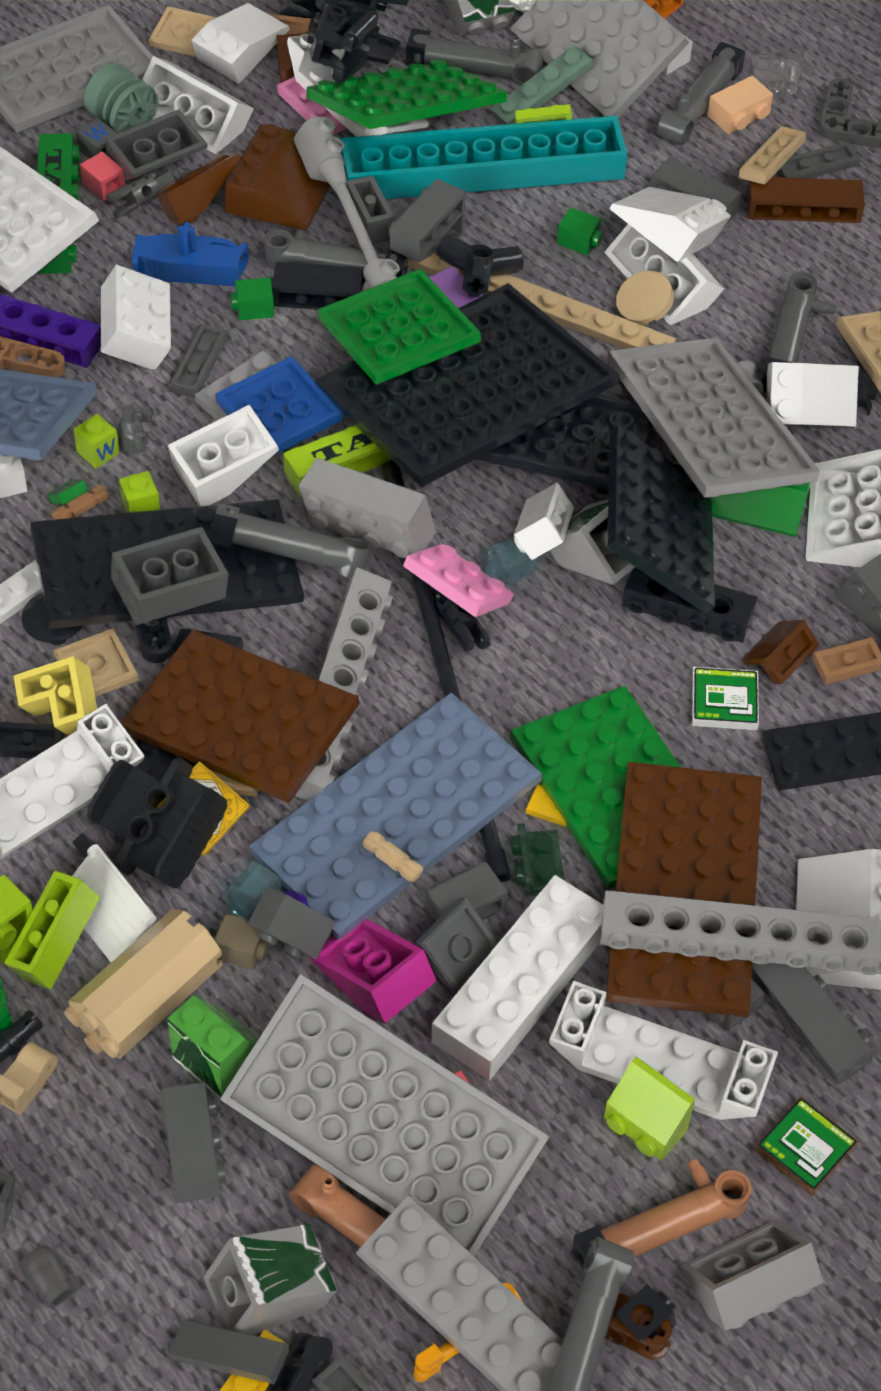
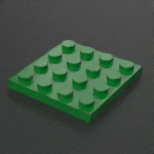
(399, 326)

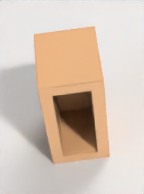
(740, 105)

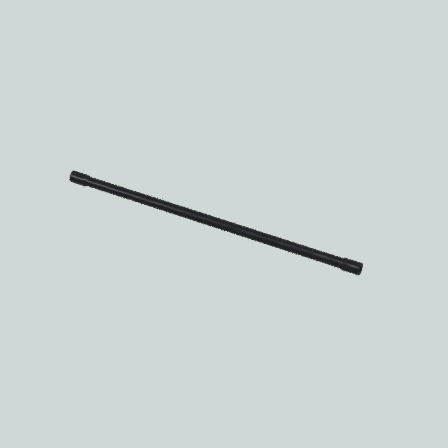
(494, 852)

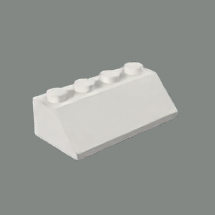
(210, 110)
(690, 281)

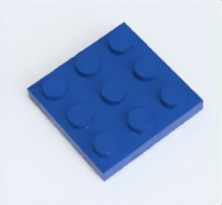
(284, 401)

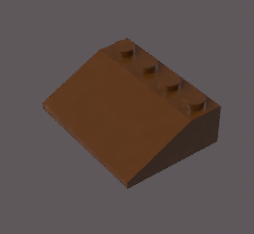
(273, 181)

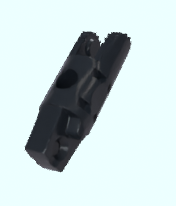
(461, 623)

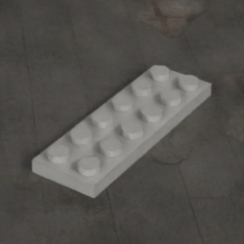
(462, 1300)

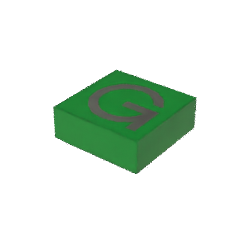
(68, 491)

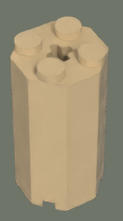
(144, 984)

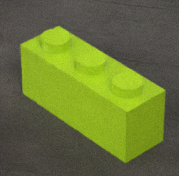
(52, 930)

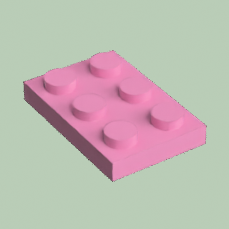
(458, 579)

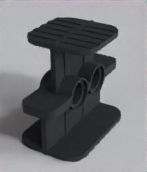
(176, 830)

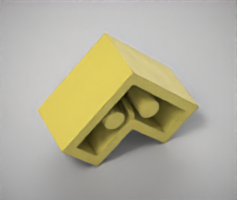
(58, 688)

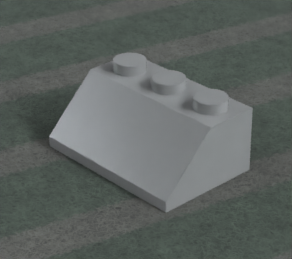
(753, 1274)

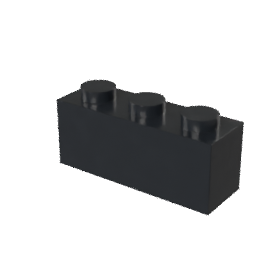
(313, 285)

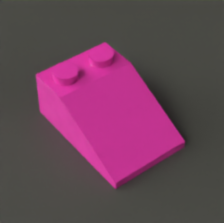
(376, 969)

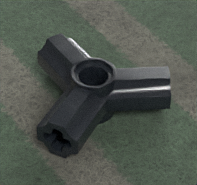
(479, 262)

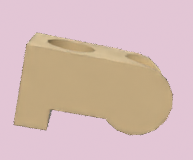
(26, 1077)

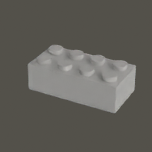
(367, 508)

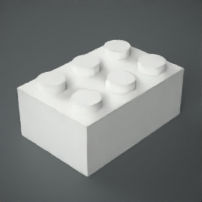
(135, 317)

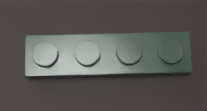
(544, 84)

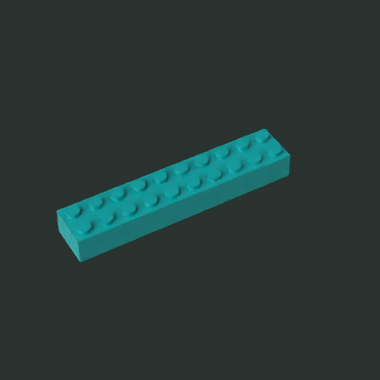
(490, 156)

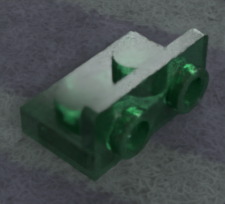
(538, 859)

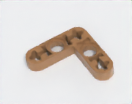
(13, 349)

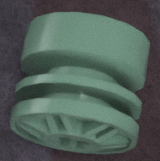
(120, 98)

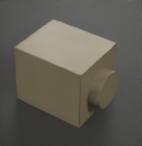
(240, 942)

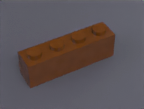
(806, 200)

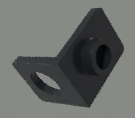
(658, 1302)

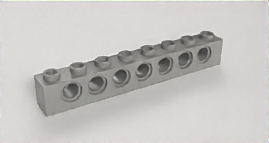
(362, 592)
(730, 920)

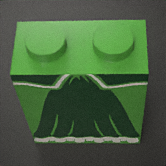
(209, 1043)

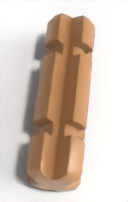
(81, 503)

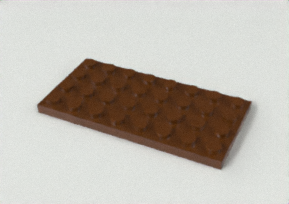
(694, 840)

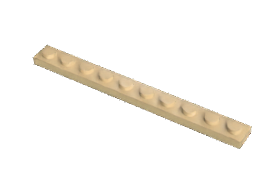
(566, 310)

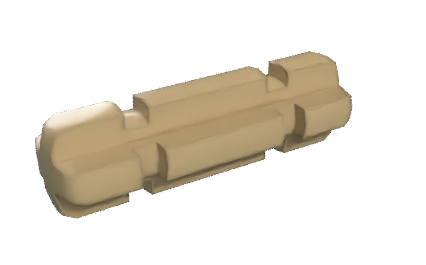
(392, 856)

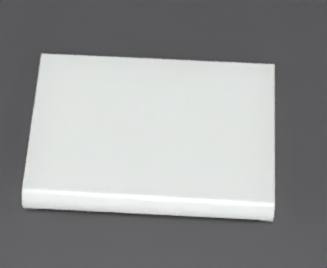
(120, 912)

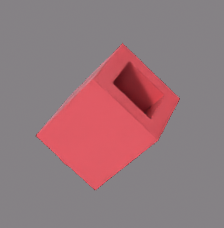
(101, 175)

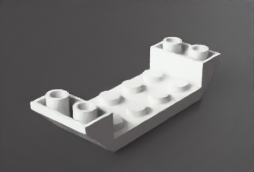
(310, 73)
(61, 778)
(608, 1040)

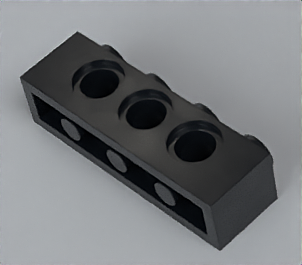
(727, 619)

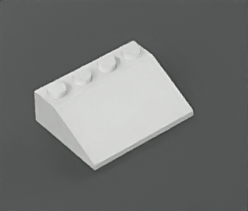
(673, 220)
(846, 511)
(843, 886)

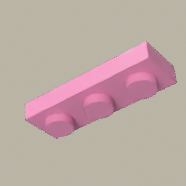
(295, 96)

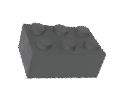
(169, 575)

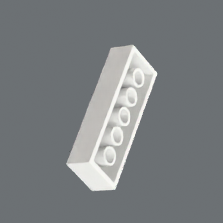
(520, 978)

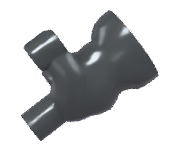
(130, 429)

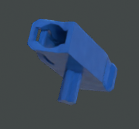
(189, 258)

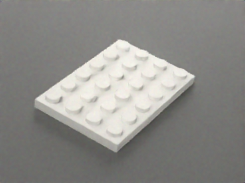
(34, 221)

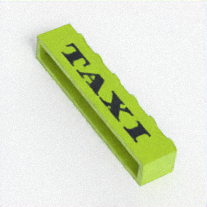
(345, 448)

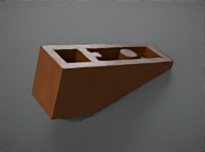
(195, 191)

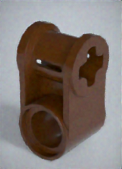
(642, 1317)

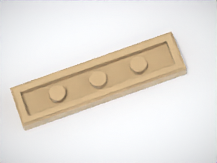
(772, 155)

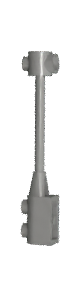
(324, 162)

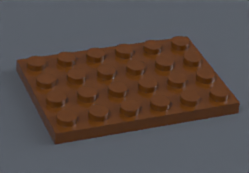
(241, 715)

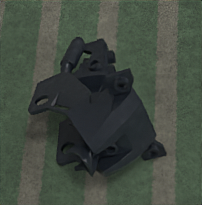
(345, 26)

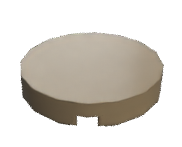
(645, 297)

